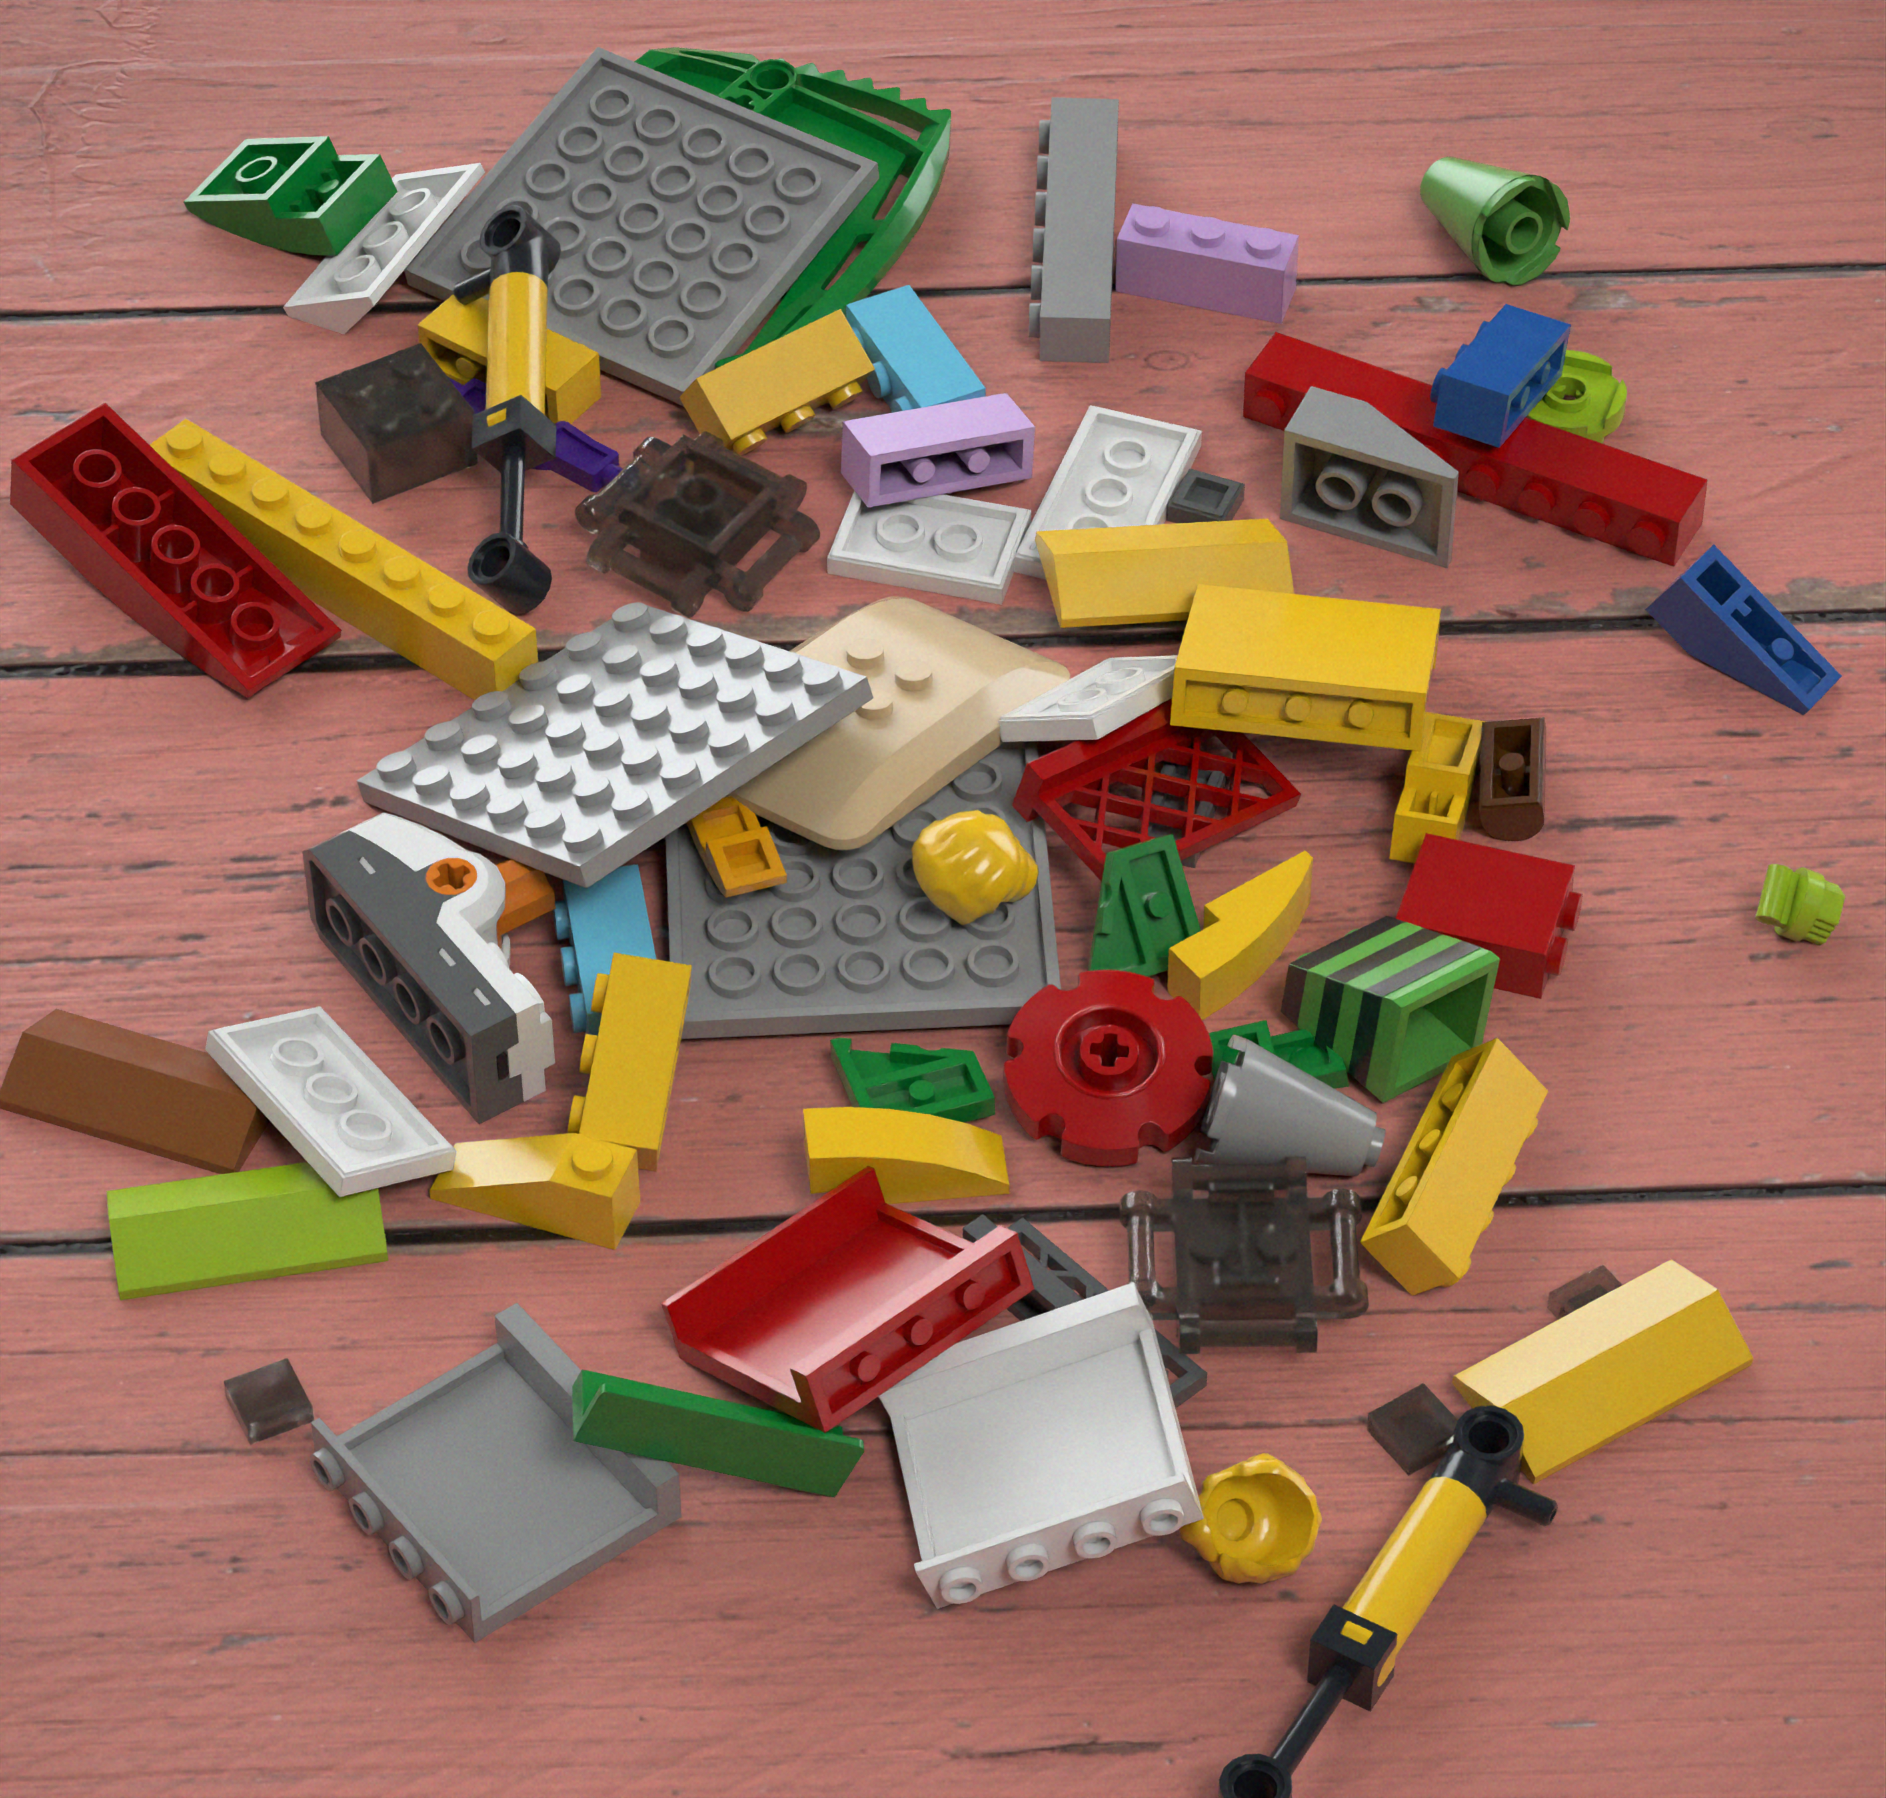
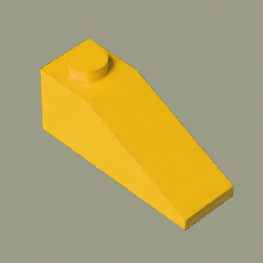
(547, 1183)

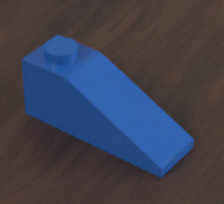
(1741, 633)

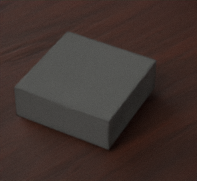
(1205, 499)

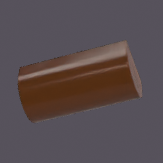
(1513, 778)

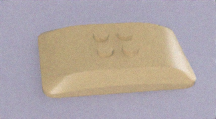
(929, 720)

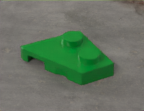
(1142, 908)
(915, 1080)

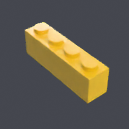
(1455, 1168)

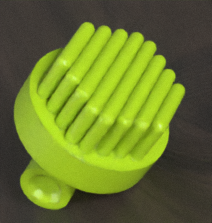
(1800, 904)

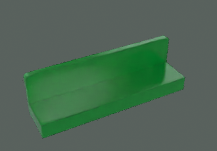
(710, 1434)

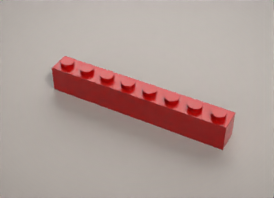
(1534, 472)

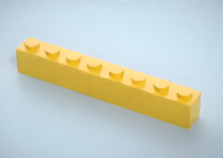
(356, 569)

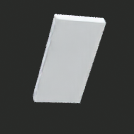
(1112, 476)
(330, 1101)

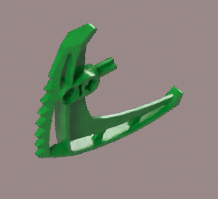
(821, 107)

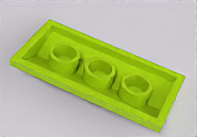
(239, 1230)

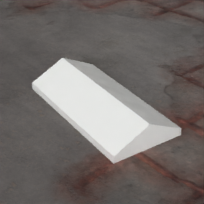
(356, 278)

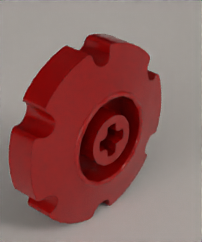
(1108, 1067)

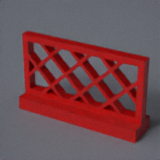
(1130, 758)

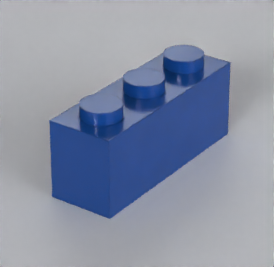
(1500, 375)

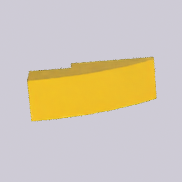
(1437, 784)
(1240, 936)
(912, 1154)

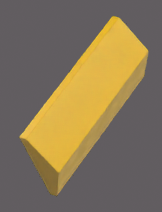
(1155, 569)
(1610, 1366)

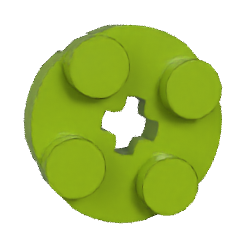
(1597, 402)

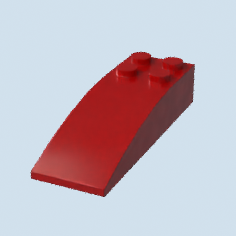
(165, 553)

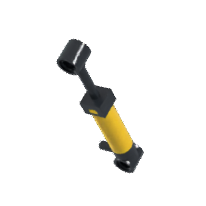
(513, 426)
(1358, 1644)

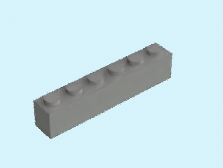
(1077, 231)

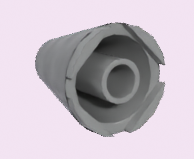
(1277, 1111)

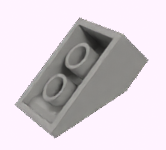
(1366, 479)

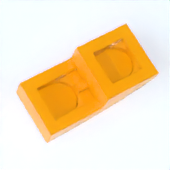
(736, 848)

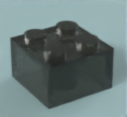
(396, 423)

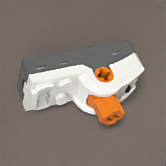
(432, 949)

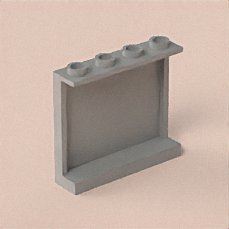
(488, 1488)

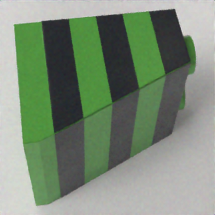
(1393, 1001)

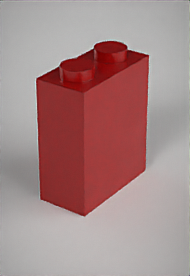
(1498, 903)

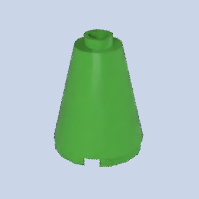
(1497, 216)

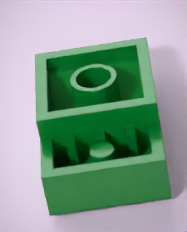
(294, 194)

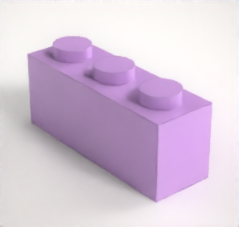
(1206, 263)
(937, 449)

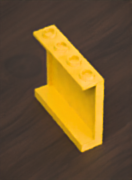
(1305, 667)

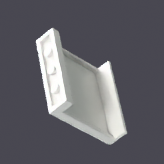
(1040, 1447)

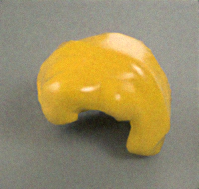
(972, 865)
(1255, 1521)

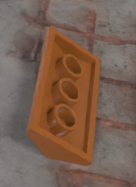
(132, 1092)

